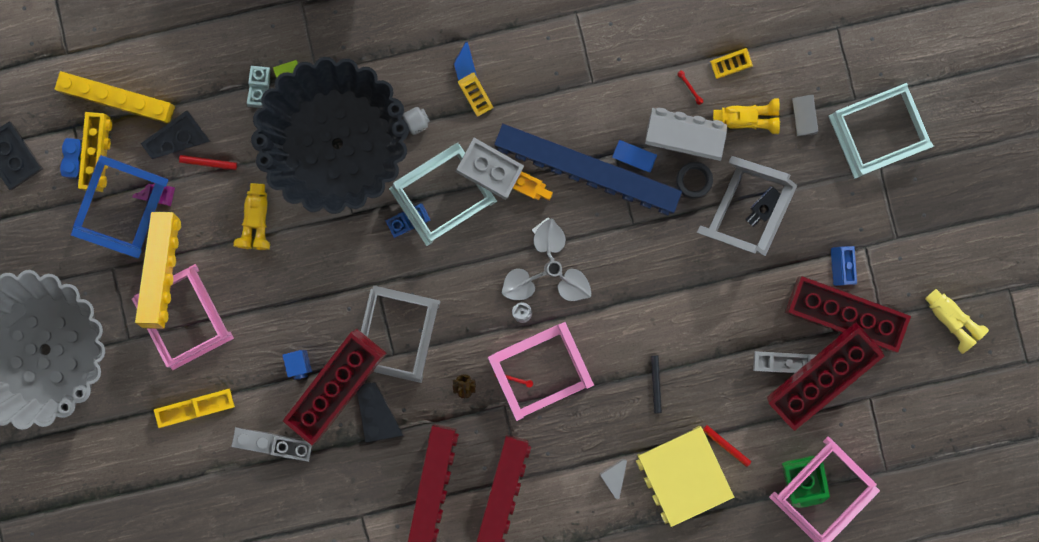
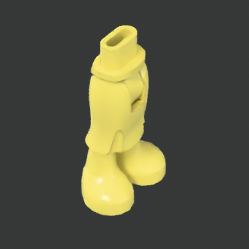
(954, 318)

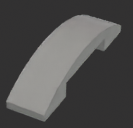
(780, 361)

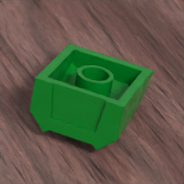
(813, 489)

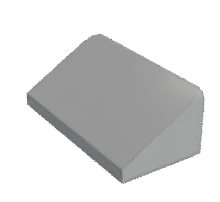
(805, 115)

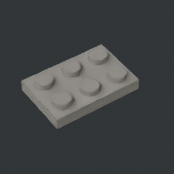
(489, 168)

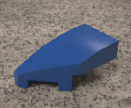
(463, 62)

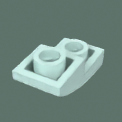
(258, 84)

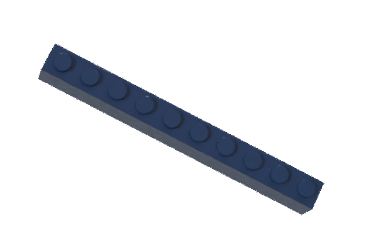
(588, 169)

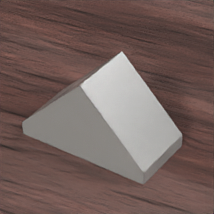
(614, 477)

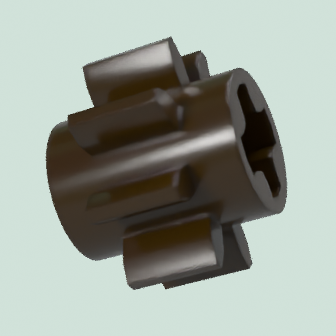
(464, 386)

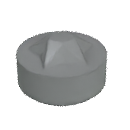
(522, 312)

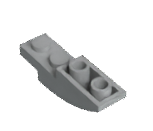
(271, 444)

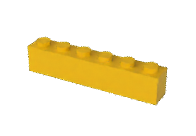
(114, 97)
(158, 270)

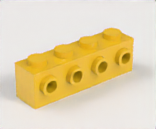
(94, 144)

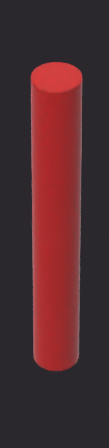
(208, 162)
(727, 446)

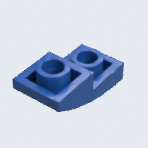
(634, 156)
(401, 224)

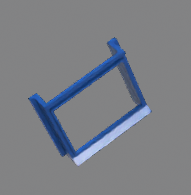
(107, 241)

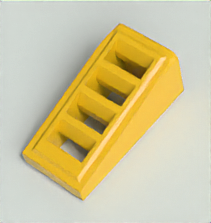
(744, 52)
(468, 80)

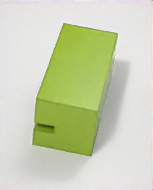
(287, 67)

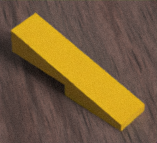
(194, 408)

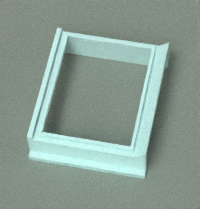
(848, 145)
(410, 211)

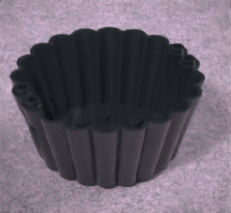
(311, 112)

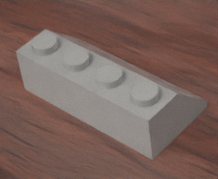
(686, 133)

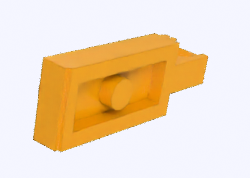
(531, 187)

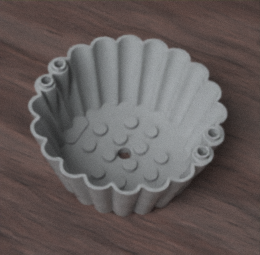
(36, 314)

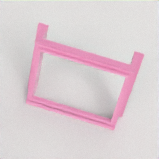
(560, 329)
(222, 337)
(848, 515)

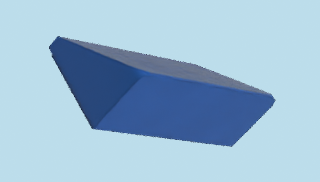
(843, 266)

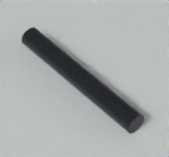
(656, 384)

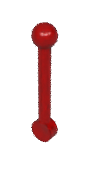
(699, 100)
(528, 383)

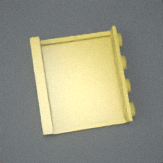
(684, 477)

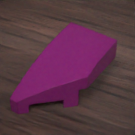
(166, 196)

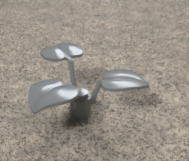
(573, 285)

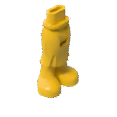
(747, 116)
(254, 218)

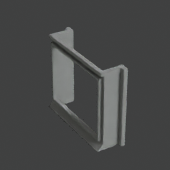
(760, 171)
(432, 305)

